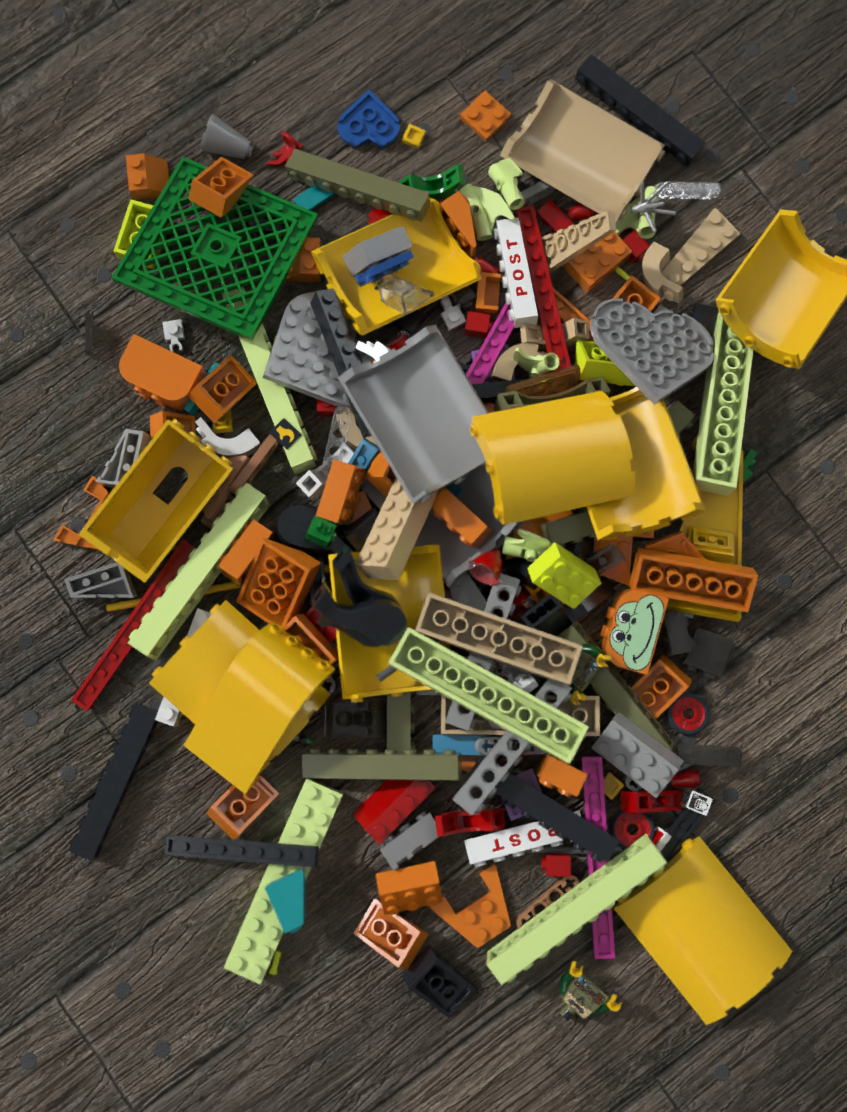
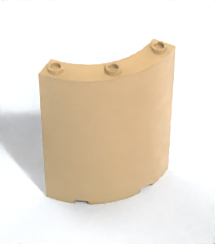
(583, 151)

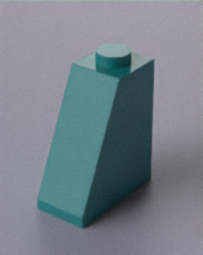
(288, 900)

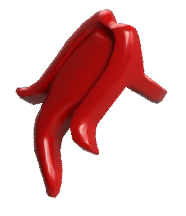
(286, 151)

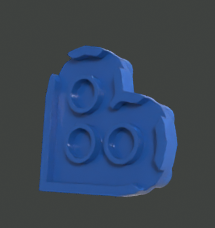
(368, 122)
(381, 270)

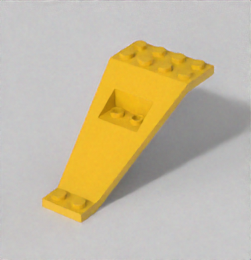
(721, 525)

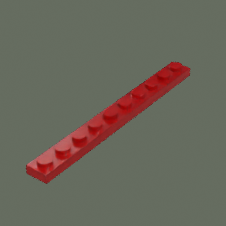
(542, 286)
(119, 647)

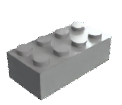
(637, 754)

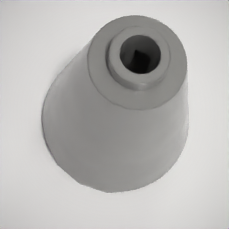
(224, 140)

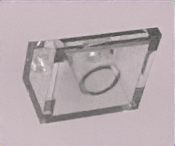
(402, 293)

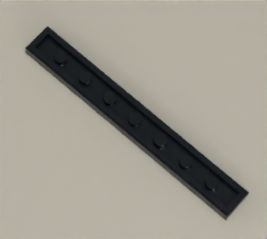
(242, 850)

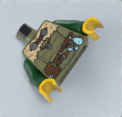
(588, 664)
(583, 995)

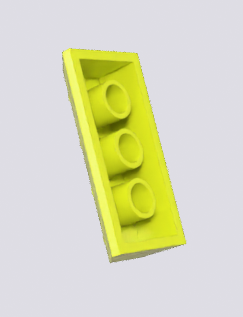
(597, 364)

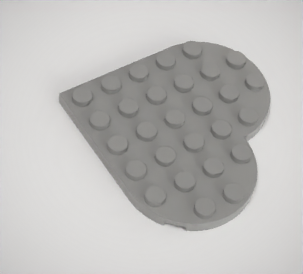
(652, 349)
(302, 357)

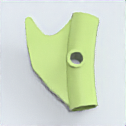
(505, 177)
(485, 209)
(637, 221)
(536, 365)
(529, 547)

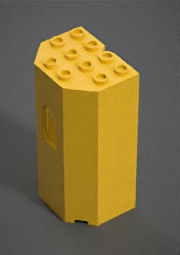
(138, 525)

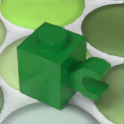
(321, 532)

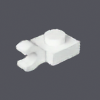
(452, 315)

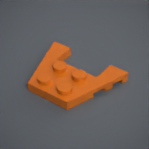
(70, 537)
(675, 544)
(621, 571)
(481, 918)

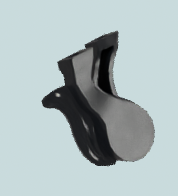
(292, 531)
(375, 614)

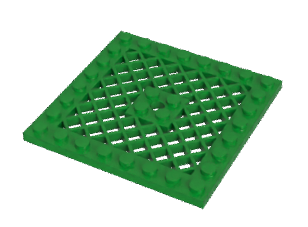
(246, 324)

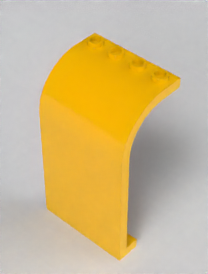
(256, 704)

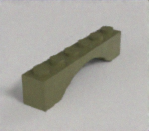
(516, 399)

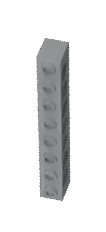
(512, 588)
(463, 796)

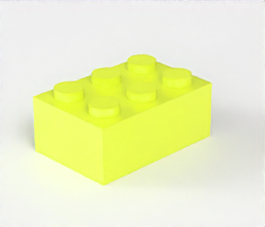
(132, 222)
(564, 575)

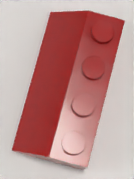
(391, 805)

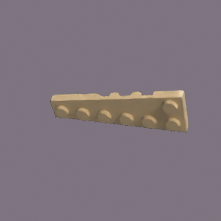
(576, 239)
(702, 247)

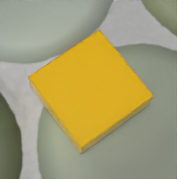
(413, 136)
(611, 785)

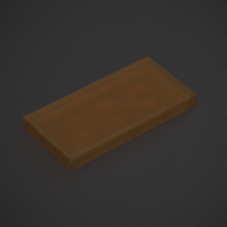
(548, 383)

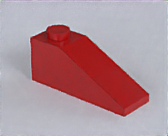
(643, 801)

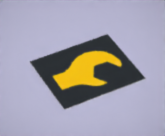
(285, 433)

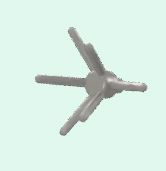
(647, 206)

